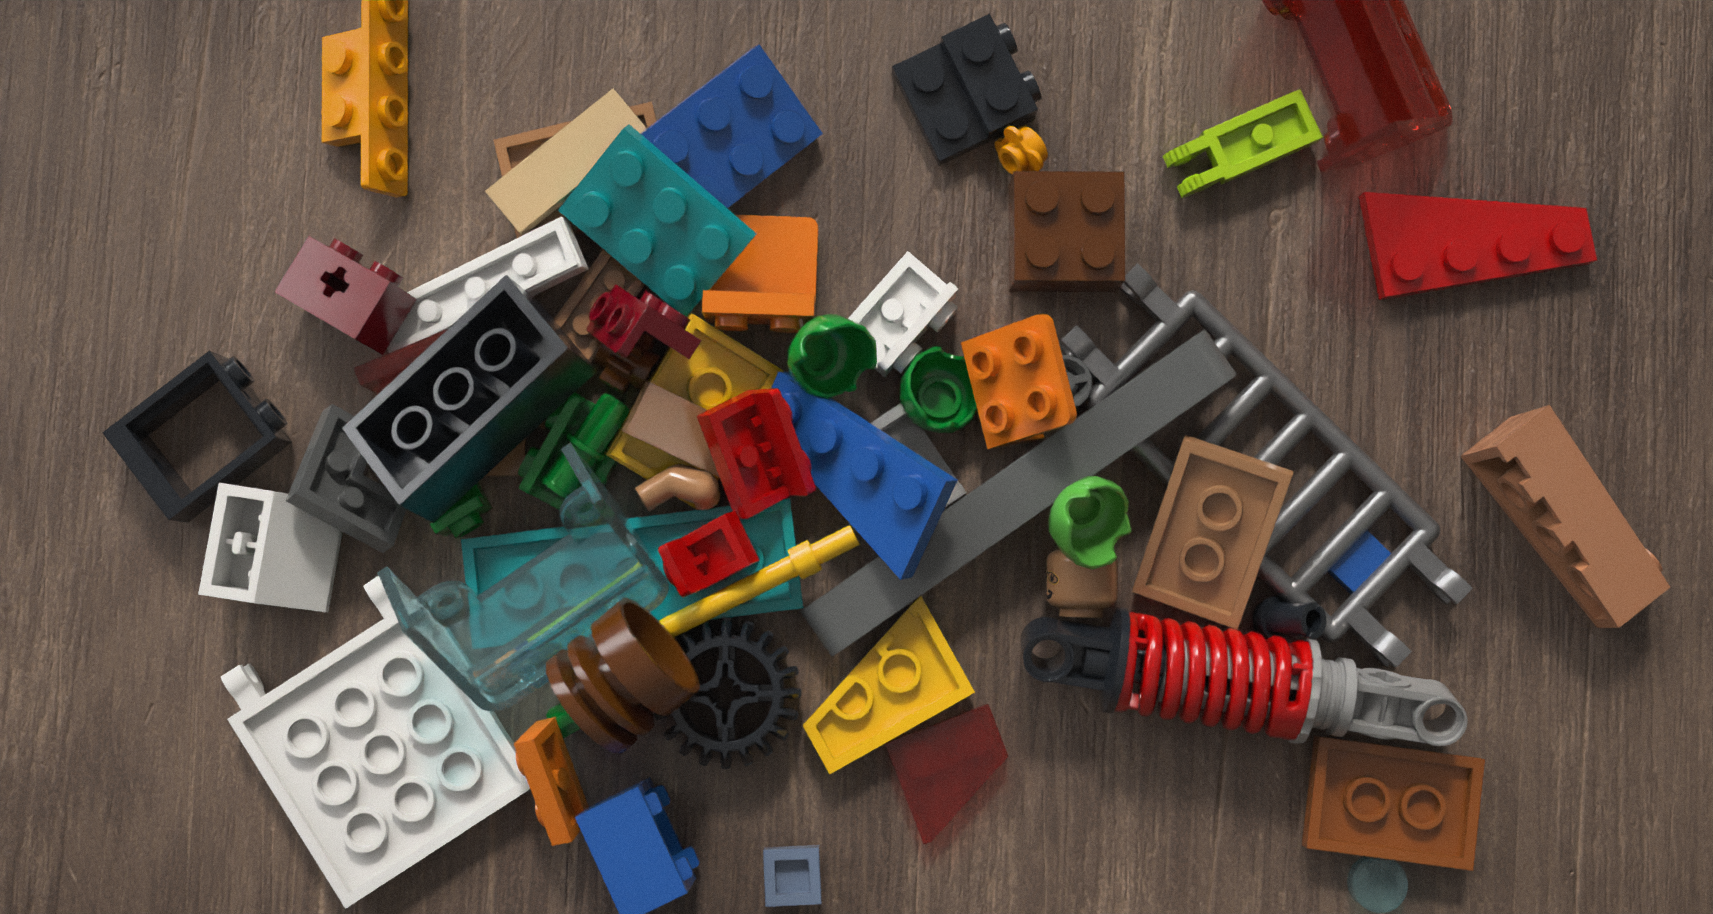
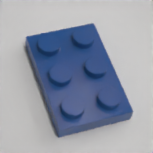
(735, 128)

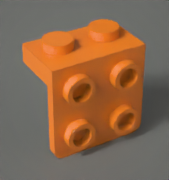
(769, 279)
(1019, 382)

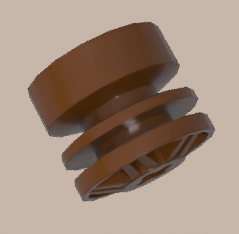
(622, 676)

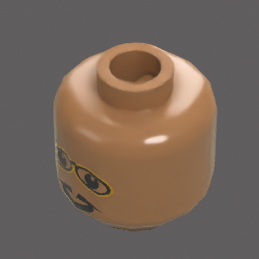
(1079, 589)

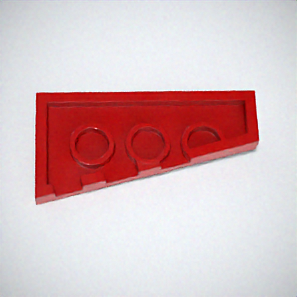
(1457, 242)

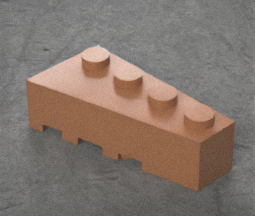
(1567, 516)

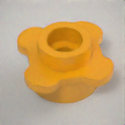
(1021, 150)

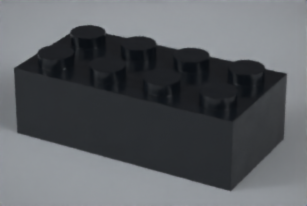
(468, 400)

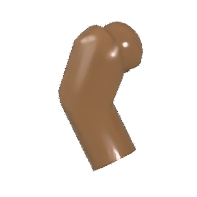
(680, 482)

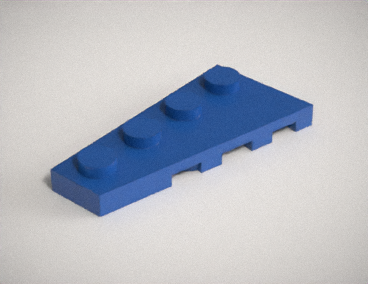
(869, 477)

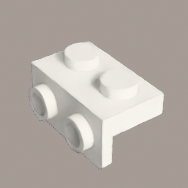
(903, 310)

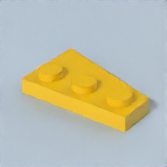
(889, 691)

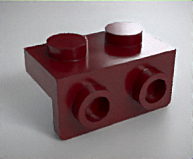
(622, 318)

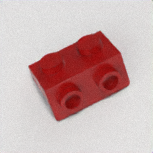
(756, 451)

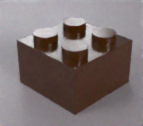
(1066, 231)

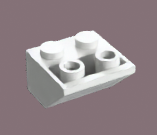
(268, 551)

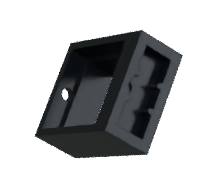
(152, 469)

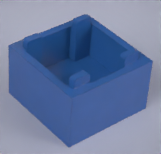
(638, 848)

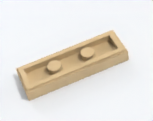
(558, 166)

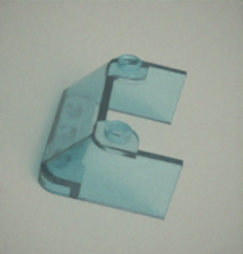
(503, 637)

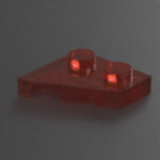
(946, 765)

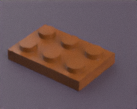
(1393, 803)

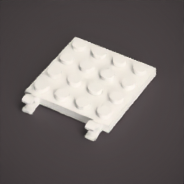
(375, 754)

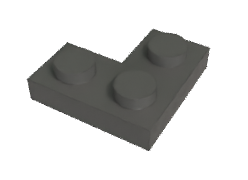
(337, 492)

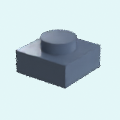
(792, 875)

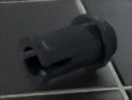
(1289, 619)

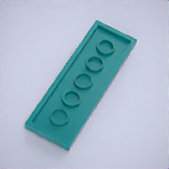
(770, 532)

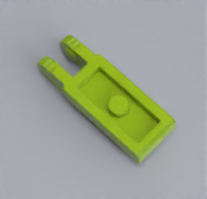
(1248, 142)

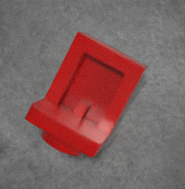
(707, 555)

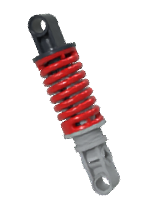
(1238, 680)

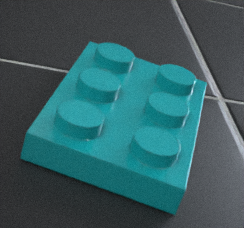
(656, 220)

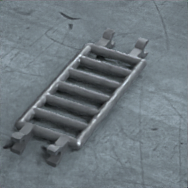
(1307, 417)

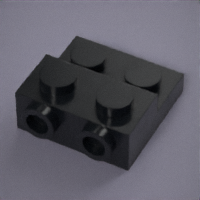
(967, 89)

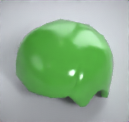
(1089, 521)

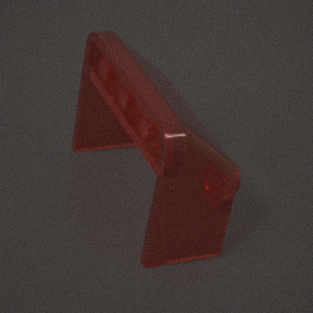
(1372, 75)

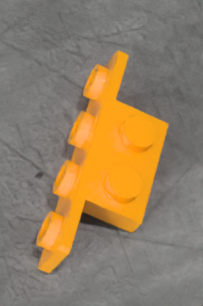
(369, 94)

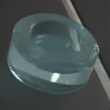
(1377, 884)

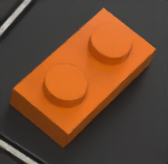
(552, 780)

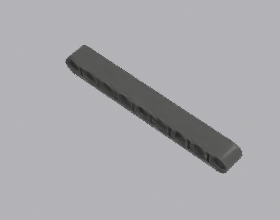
(1025, 489)

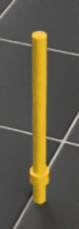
(802, 561)

